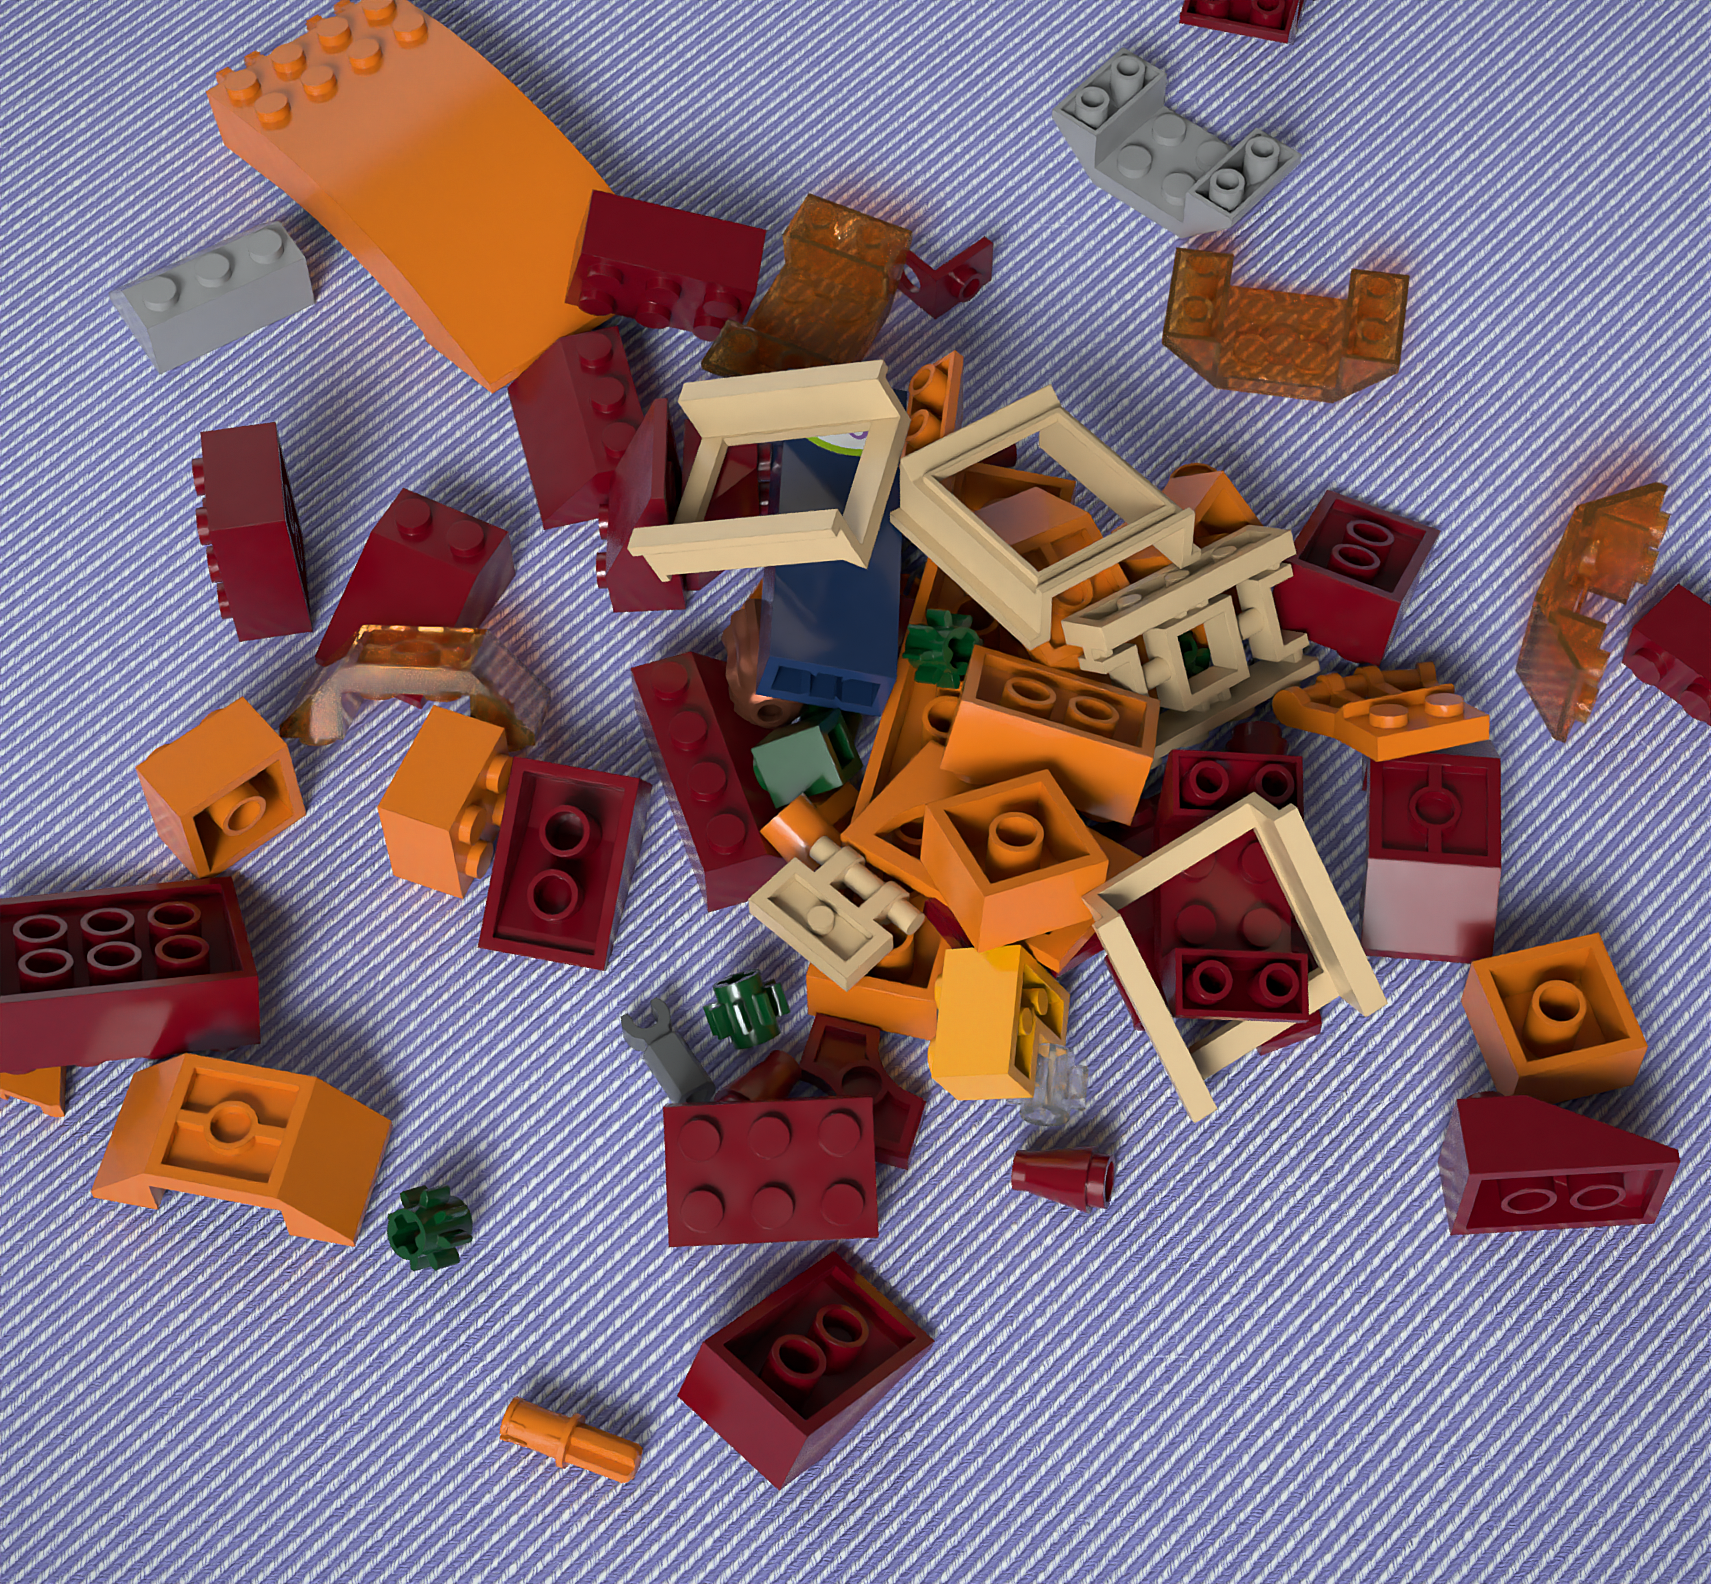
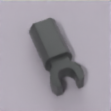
(669, 1057)

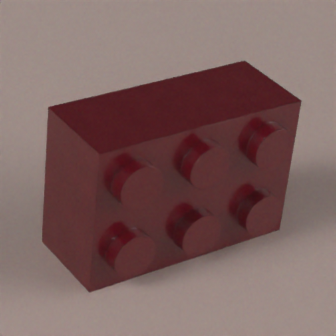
(663, 265)
(252, 532)
(770, 1170)

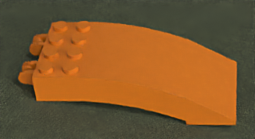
(424, 175)

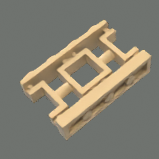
(1179, 601)

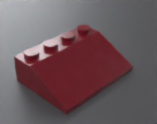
(125, 975)

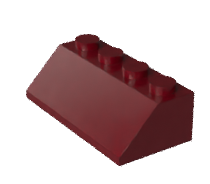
(708, 774)

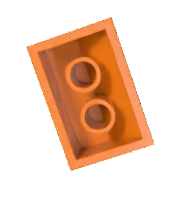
(1036, 718)

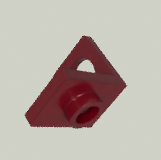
(950, 283)

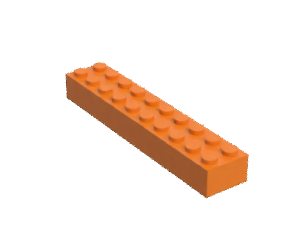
(901, 987)

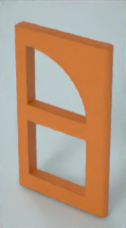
(905, 800)

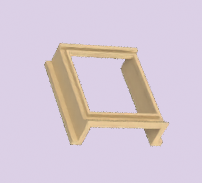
(778, 409)
(990, 567)
(1313, 900)

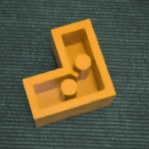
(991, 1022)

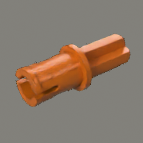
(570, 1440)

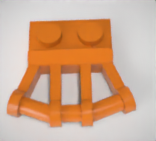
(1384, 711)

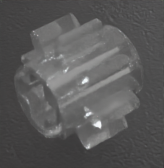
(1057, 1087)

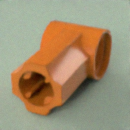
(809, 819)

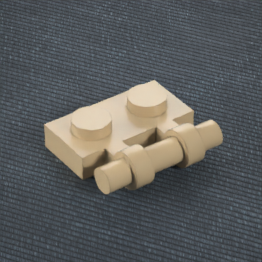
(823, 923)

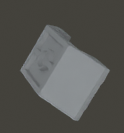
(1162, 159)

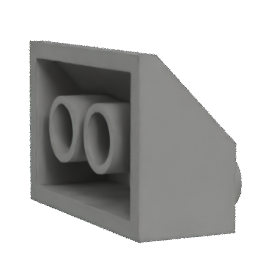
(216, 295)

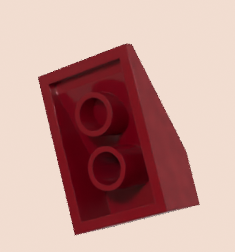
(642, 494)
(422, 571)
(1353, 577)
(563, 862)
(1546, 1168)
(802, 1368)

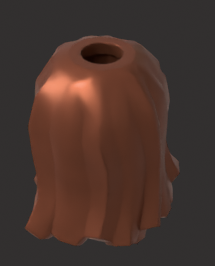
(742, 647)

